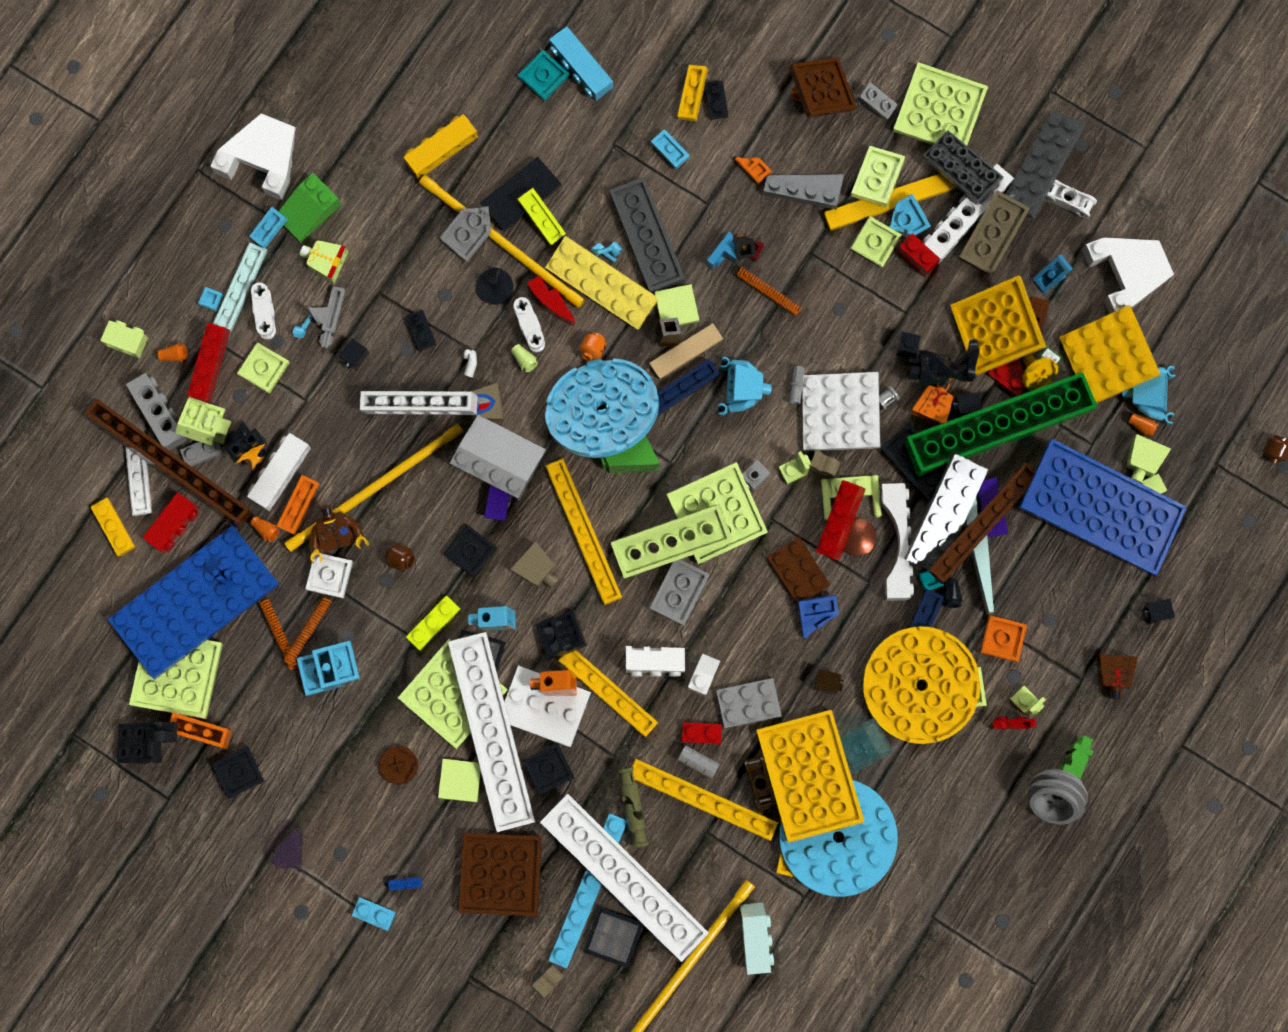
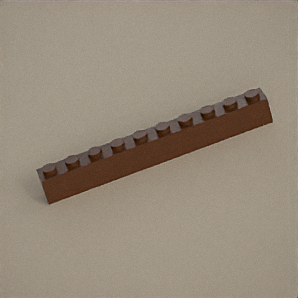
(168, 463)

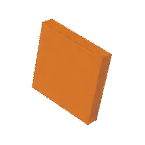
(1003, 638)

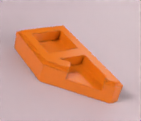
(754, 168)

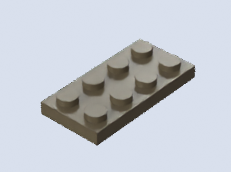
(994, 232)

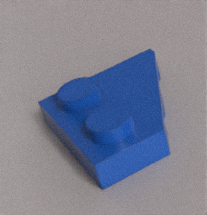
(816, 612)

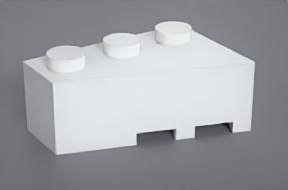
(655, 661)

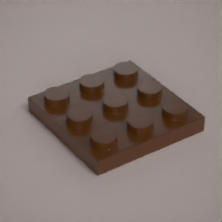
(822, 87)

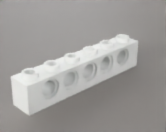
(964, 222)
(418, 402)

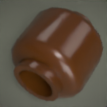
(1276, 449)
(400, 557)

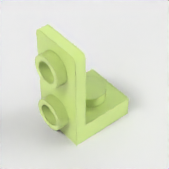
(795, 468)
(1027, 702)

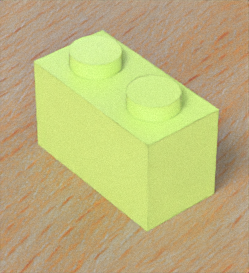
(124, 338)

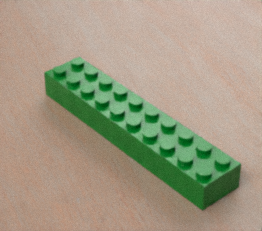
(1000, 423)

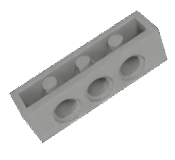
(138, 389)

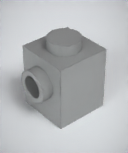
(755, 475)

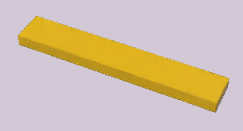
(609, 692)

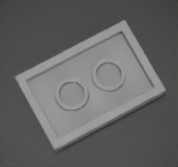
(679, 591)
(748, 703)

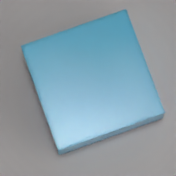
(210, 299)

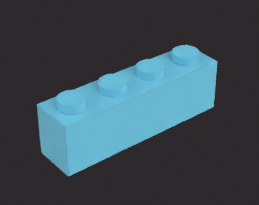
(581, 64)

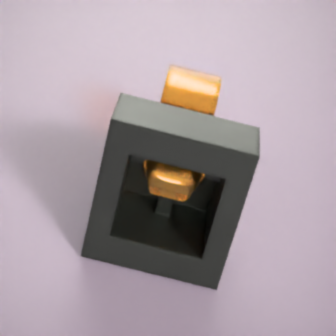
(744, 246)

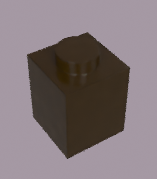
(668, 332)
(828, 682)

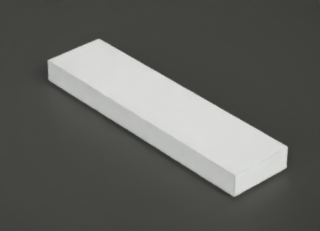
(138, 484)

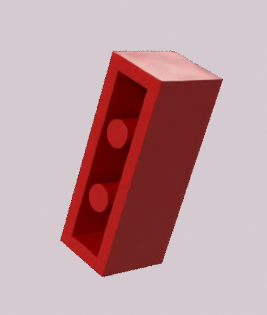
(171, 523)

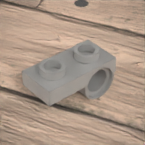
(875, 99)

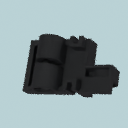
(142, 741)

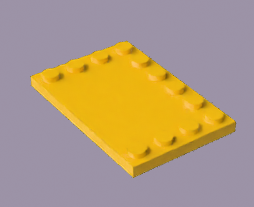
(810, 776)

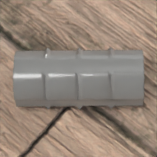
(698, 762)

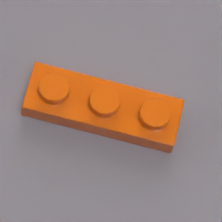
(298, 505)

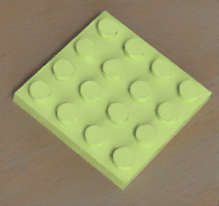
(938, 104)
(731, 492)
(183, 687)
(438, 698)

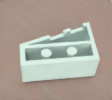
(756, 938)

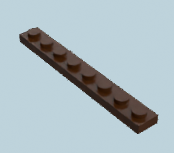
(982, 524)

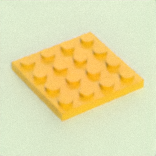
(1000, 322)
(1111, 354)

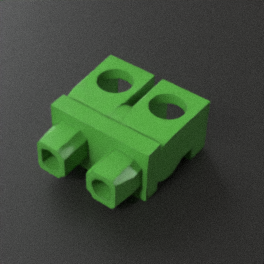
(1078, 756)

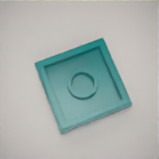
(543, 75)

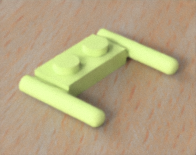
(870, 483)

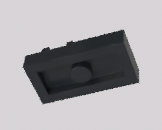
(716, 100)
(420, 330)

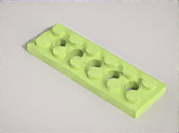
(676, 528)

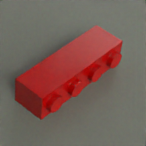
(208, 362)
(840, 520)

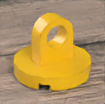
(1038, 372)

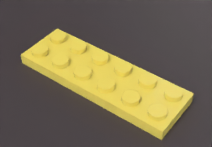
(602, 282)

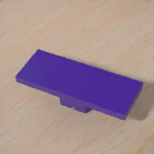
(986, 493)
(496, 504)

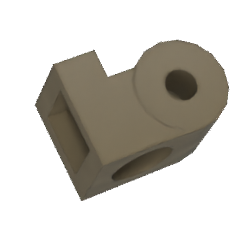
(824, 464)
(548, 981)

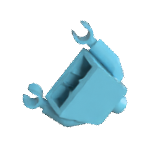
(743, 386)
(1152, 396)

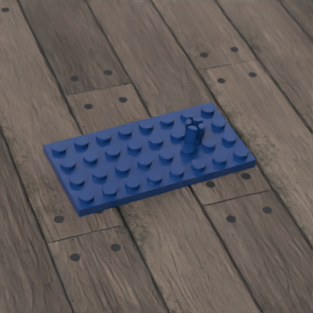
(1103, 507)
(193, 602)

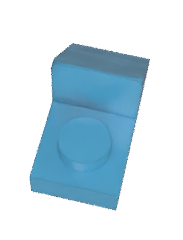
(725, 248)
(1052, 273)

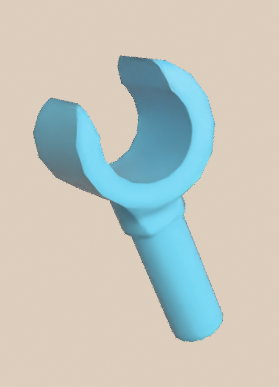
(599, 246)
(614, 248)
(299, 332)

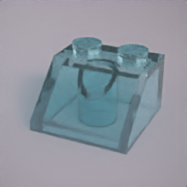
(865, 745)

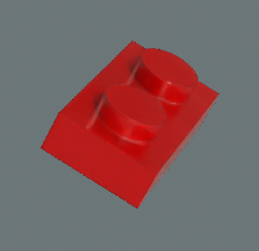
(701, 733)

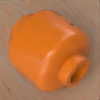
(592, 346)

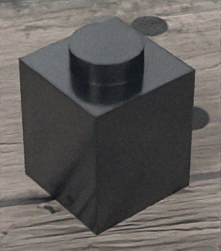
(908, 344)
(353, 355)
(966, 404)
(1158, 611)

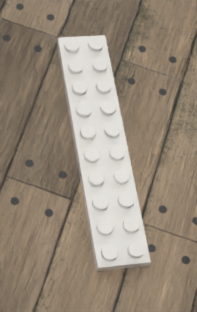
(491, 732)
(624, 877)

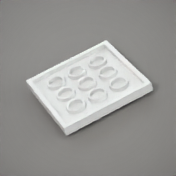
(841, 411)

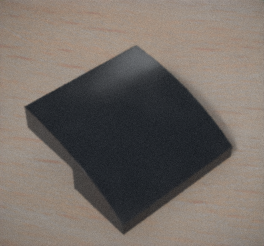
(561, 635)

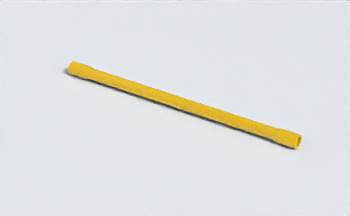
(568, 293)
(446, 437)
(740, 896)

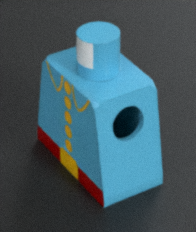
(500, 618)

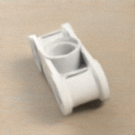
(1079, 200)
(263, 311)
(529, 324)

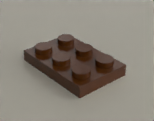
(798, 570)

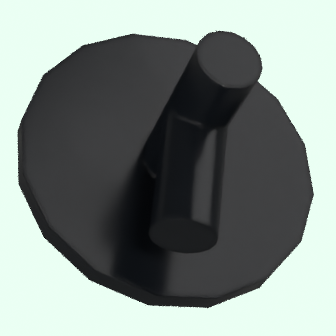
(494, 286)

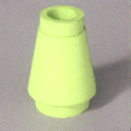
(524, 358)

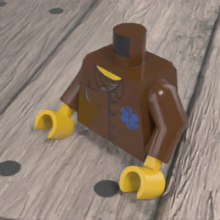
(334, 532)

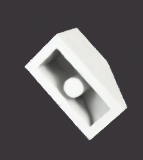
(703, 675)

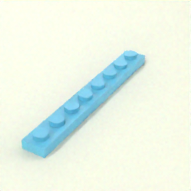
(582, 903)

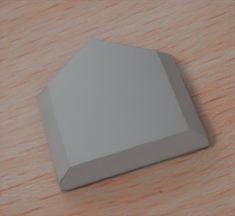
(468, 231)

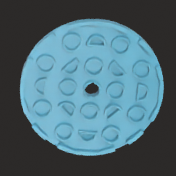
(594, 433)
(855, 862)

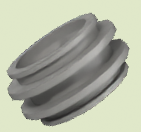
(1057, 796)

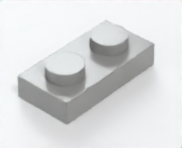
(200, 453)

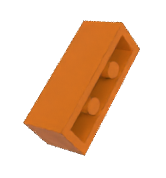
(202, 731)

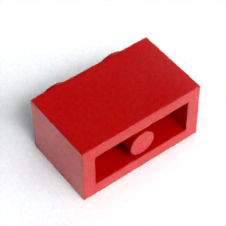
(918, 255)

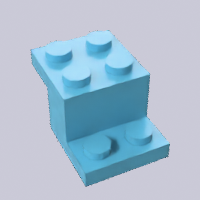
(328, 668)

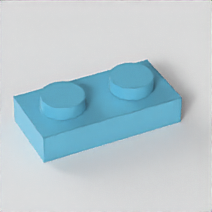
(670, 149)
(268, 227)
(373, 914)

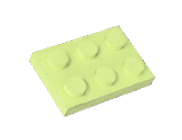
(878, 176)

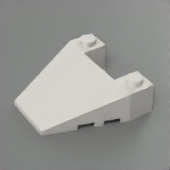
(263, 146)
(1137, 264)

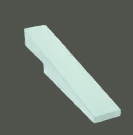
(982, 564)

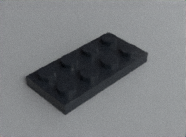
(898, 455)

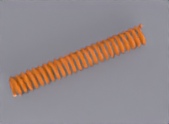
(763, 290)
(301, 632)
(276, 636)

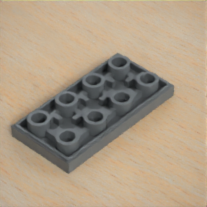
(962, 167)

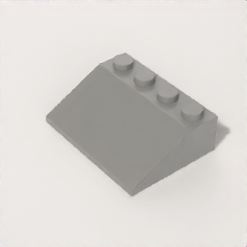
(497, 457)

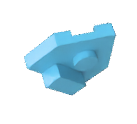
(909, 217)

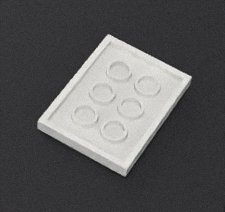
(543, 715)

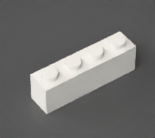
(278, 472)

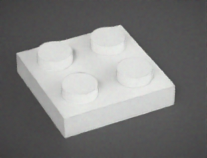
(329, 576)

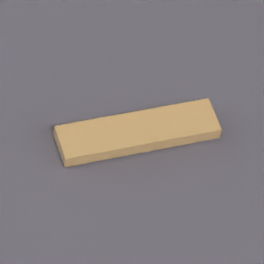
(686, 351)

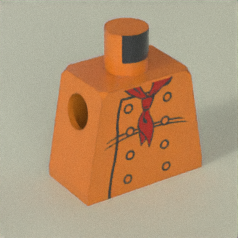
(934, 404)
(563, 683)

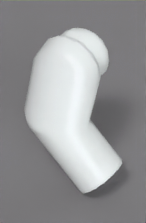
(472, 362)

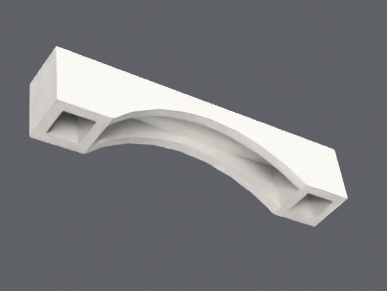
(894, 503)

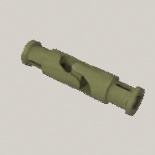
(631, 794)

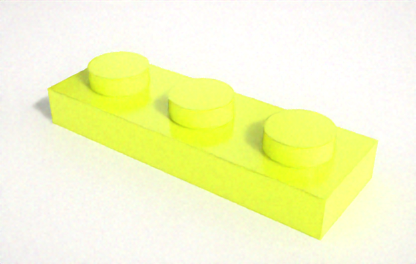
(541, 216)
(433, 623)

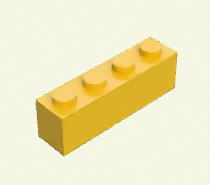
(440, 146)

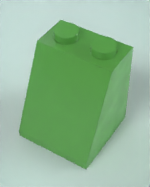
(635, 459)

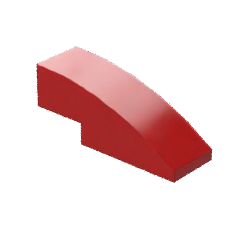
(550, 300)

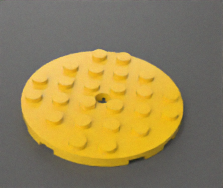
(950, 689)

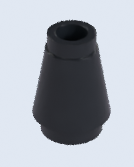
(952, 594)

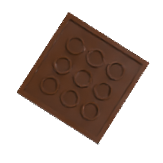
(500, 874)

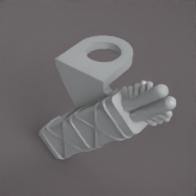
(329, 315)

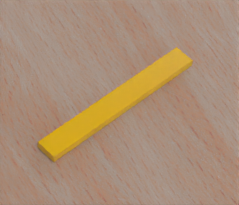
(863, 209)
(583, 531)
(704, 800)

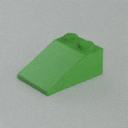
(308, 207)

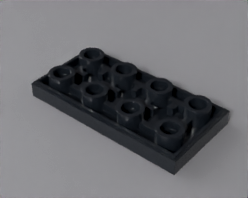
(503, 201)

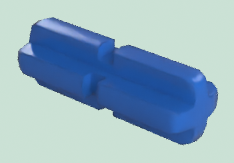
(409, 883)

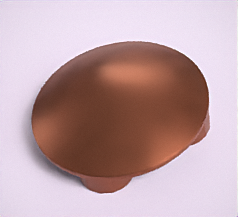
(861, 538)

